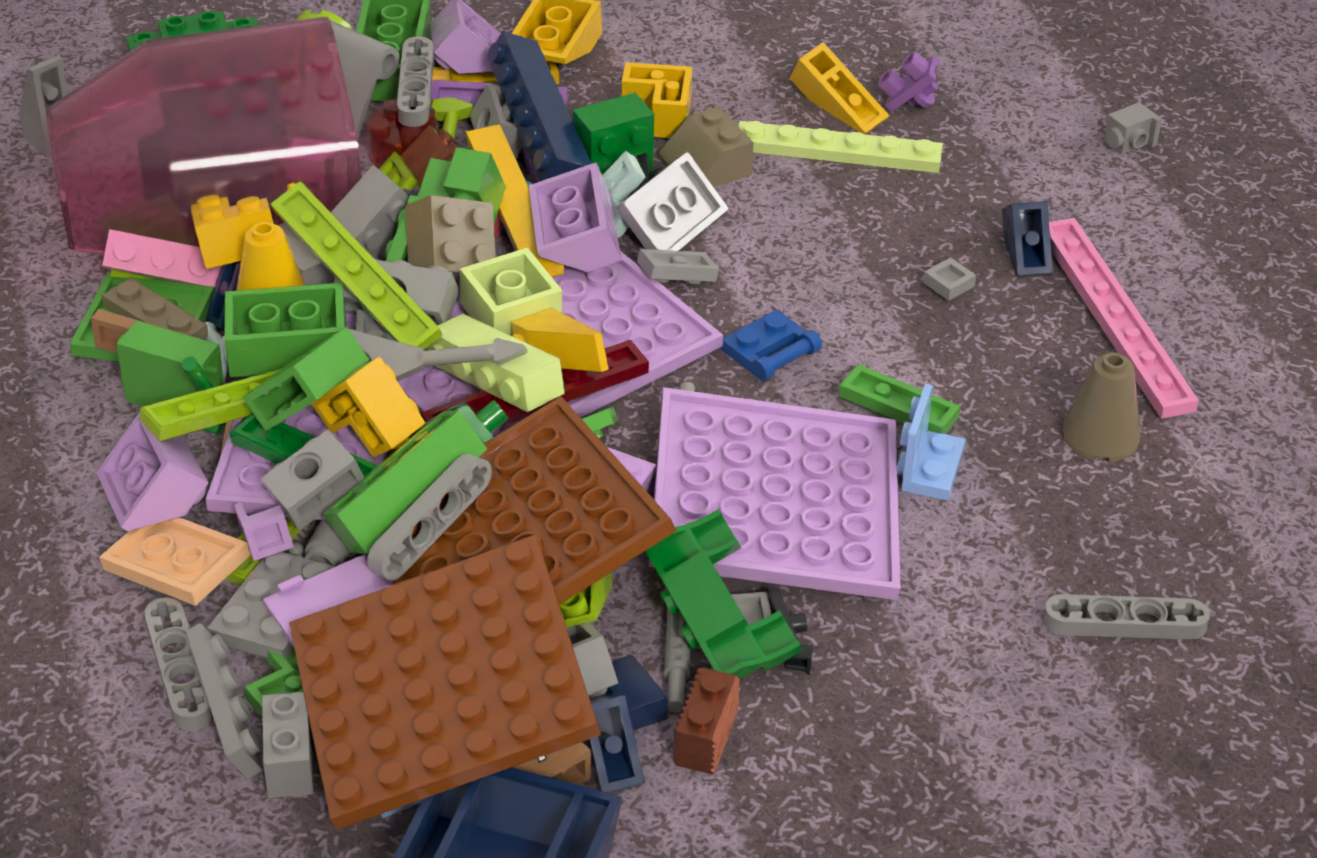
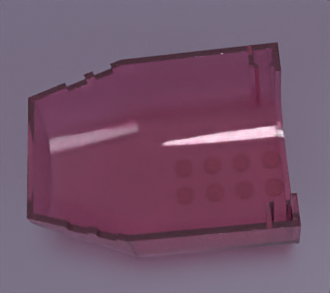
(202, 119)

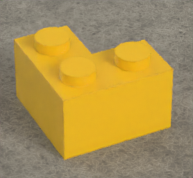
(664, 90)
(223, 227)
(372, 406)

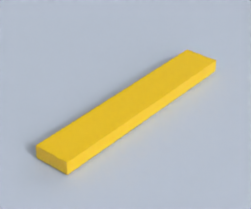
(516, 203)

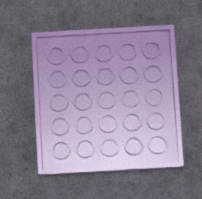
(795, 484)

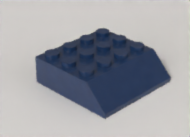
(513, 817)

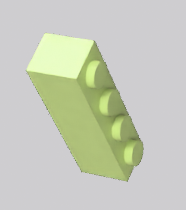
(521, 382)

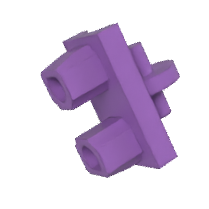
(915, 87)

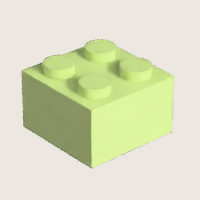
(507, 289)

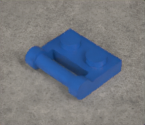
(765, 336)

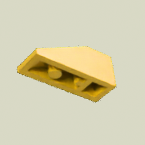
(836, 90)
(563, 337)

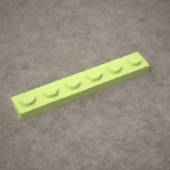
(844, 146)

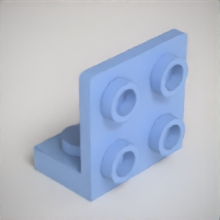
(930, 457)

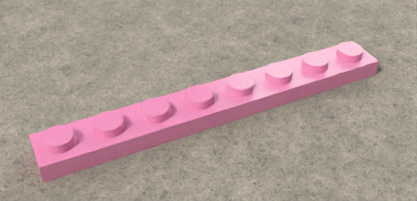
(1121, 320)

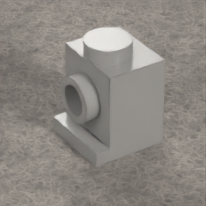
(1132, 128)

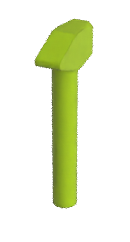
(450, 111)

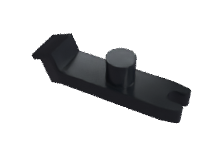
(797, 624)

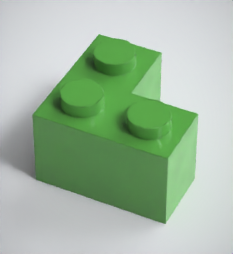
(468, 177)

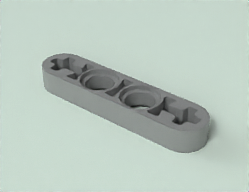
(415, 81)
(395, 548)
(1125, 611)
(177, 663)

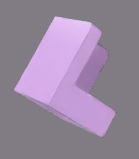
(264, 531)

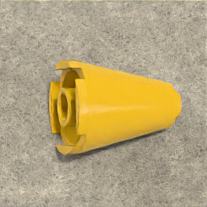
(267, 259)

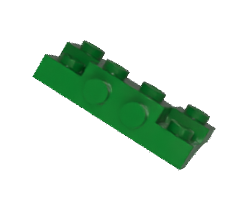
(178, 25)
(711, 614)

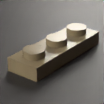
(141, 303)

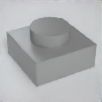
(949, 279)

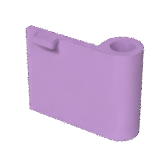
(335, 586)

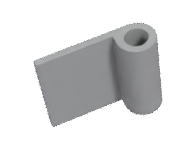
(362, 64)

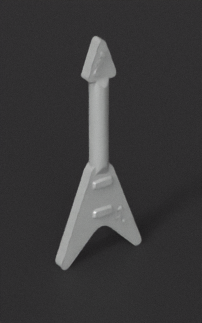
(409, 359)

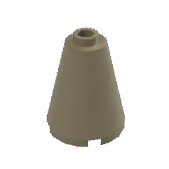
(1105, 411)

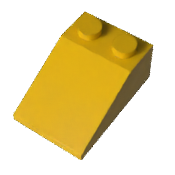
(562, 27)

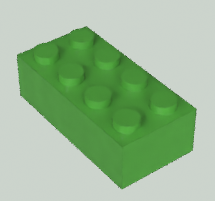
(393, 24)

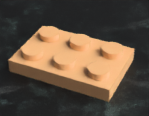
(176, 558)

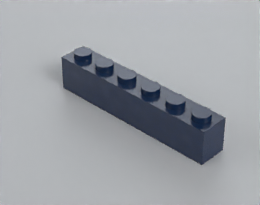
(536, 106)

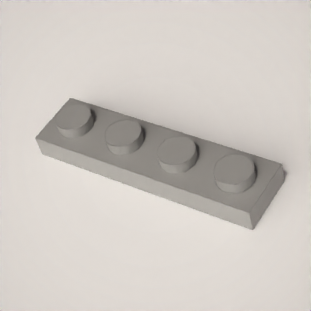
(225, 704)

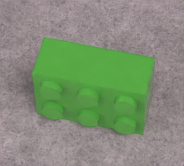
(279, 324)

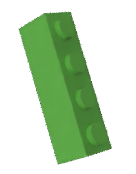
(400, 480)

